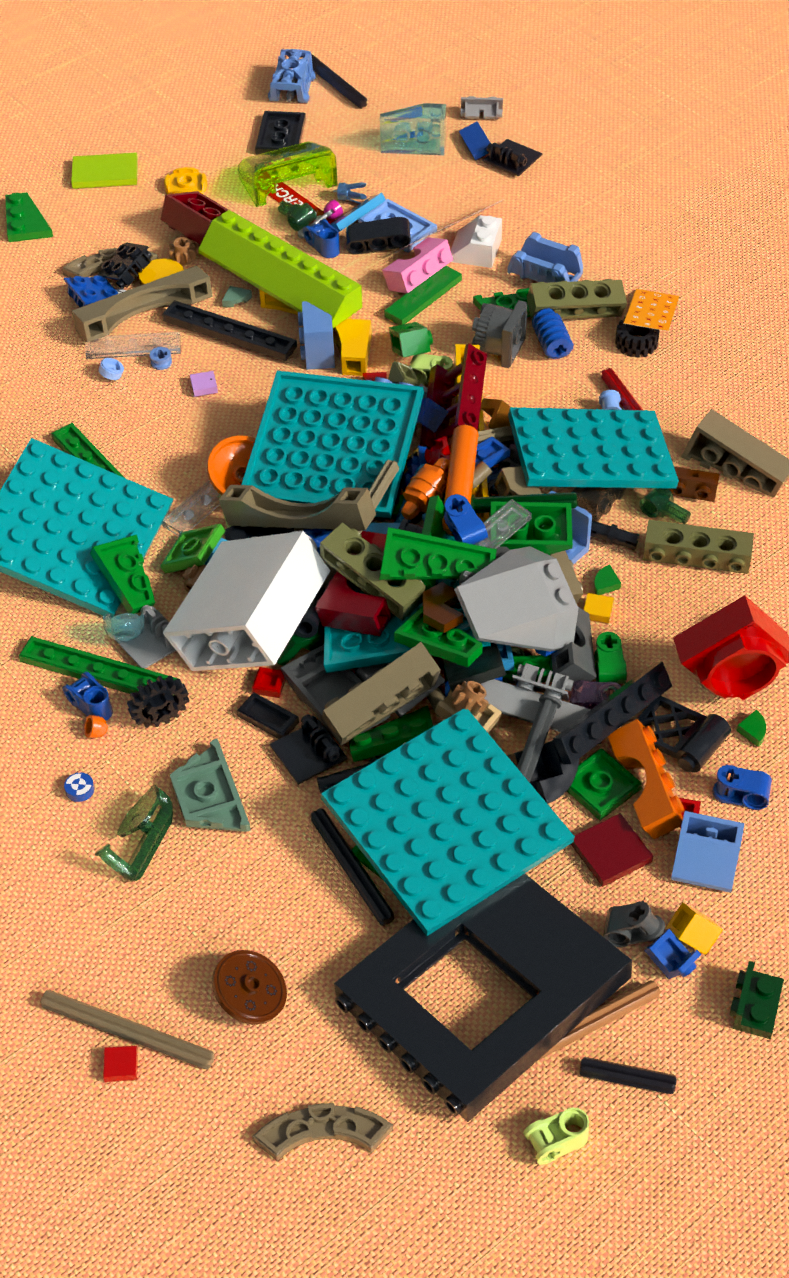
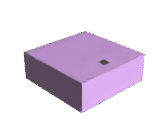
(203, 383)

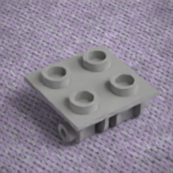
(152, 643)
(528, 677)

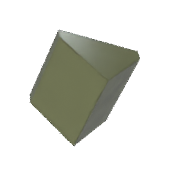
(402, 373)

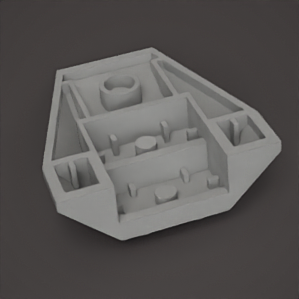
(520, 602)

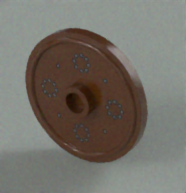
(249, 987)

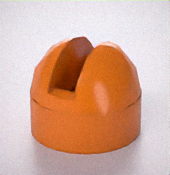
(95, 726)

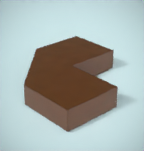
(438, 609)

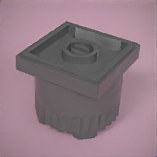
(501, 330)

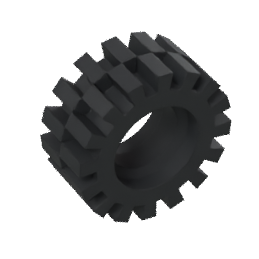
(636, 345)

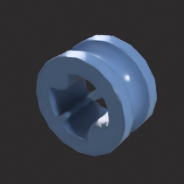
(156, 354)

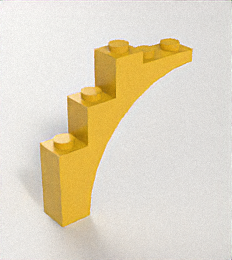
(350, 336)

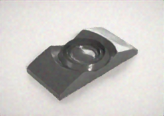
(316, 686)

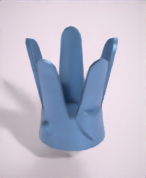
(344, 192)

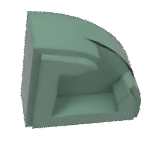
(236, 295)

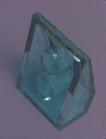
(414, 130)

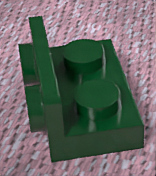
(758, 1002)

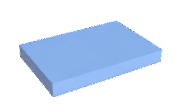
(419, 226)

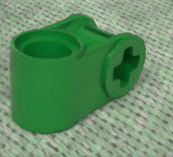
(609, 659)

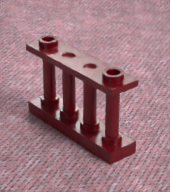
(470, 390)

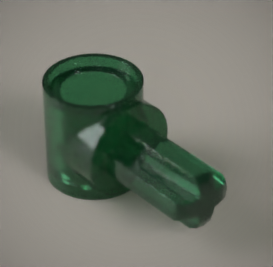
(297, 214)
(660, 503)

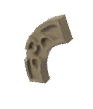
(91, 265)
(320, 1123)

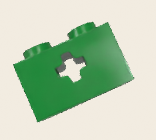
(410, 339)

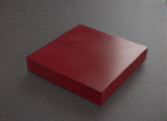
(611, 849)

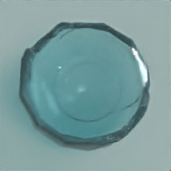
(124, 626)

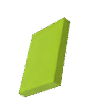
(104, 170)

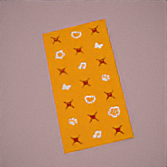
(651, 309)

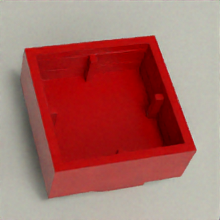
(734, 650)

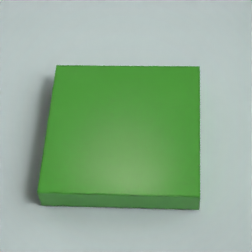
(192, 548)

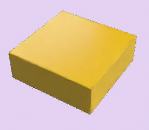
(599, 607)

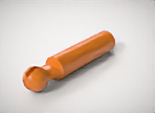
(461, 465)

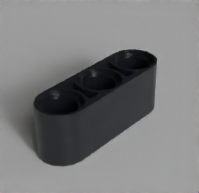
(378, 235)

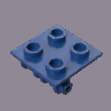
(89, 289)

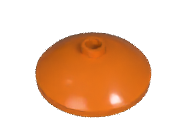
(229, 461)

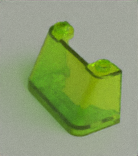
(264, 170)

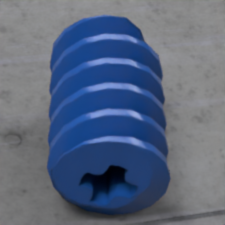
(552, 334)

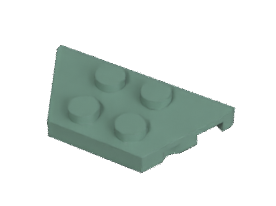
(209, 793)

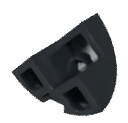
(550, 776)

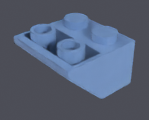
(317, 337)
(707, 851)

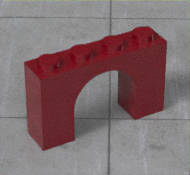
(353, 611)

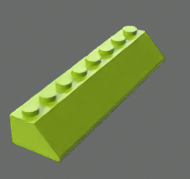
(279, 267)

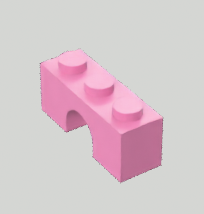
(407, 274)

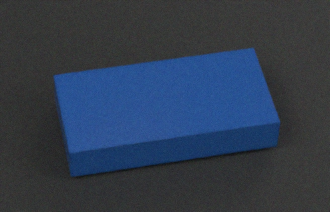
(475, 140)

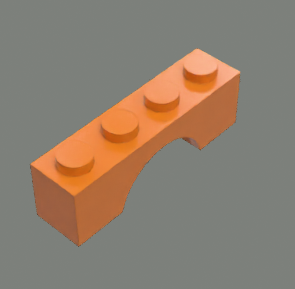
(657, 806)

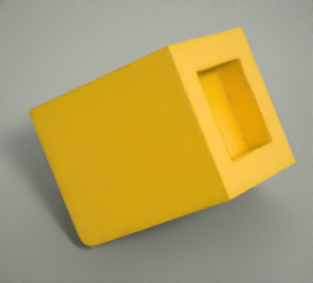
(694, 928)

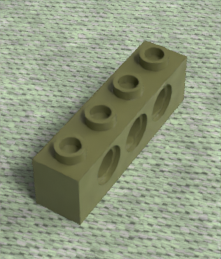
(578, 298)
(698, 546)
(356, 568)

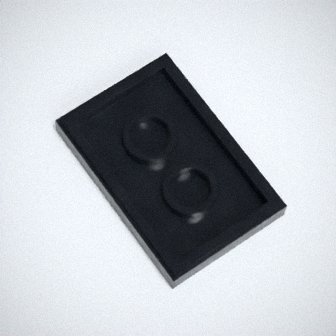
(280, 130)

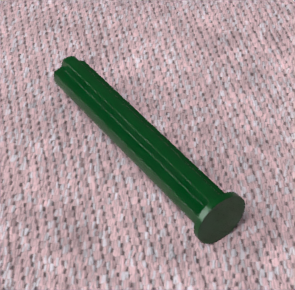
(483, 504)

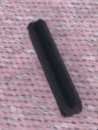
(628, 1075)

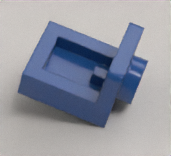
(672, 955)

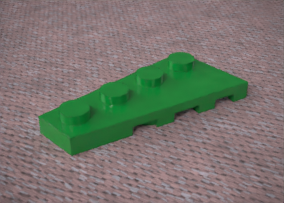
(430, 557)

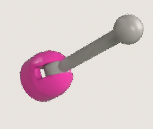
(331, 211)

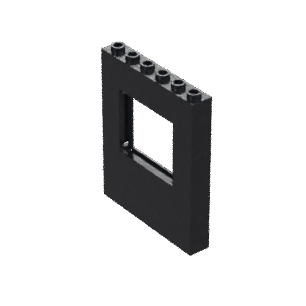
(531, 942)

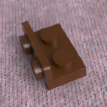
(696, 484)

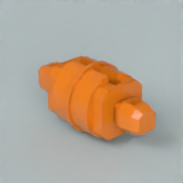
(425, 484)

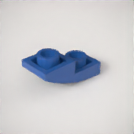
(413, 463)

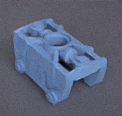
(299, 69)
(546, 261)

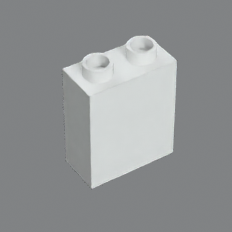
(247, 602)

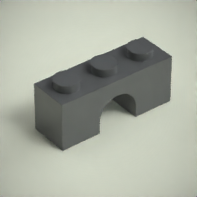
(578, 657)

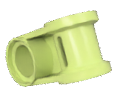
(423, 362)
(553, 1139)

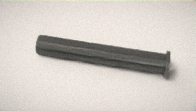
(538, 735)

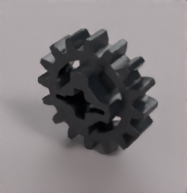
(158, 701)

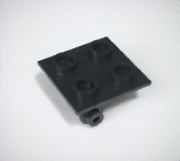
(511, 156)
(121, 264)
(308, 750)

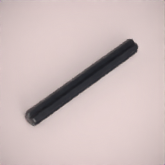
(338, 83)
(352, 867)

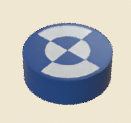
(79, 787)

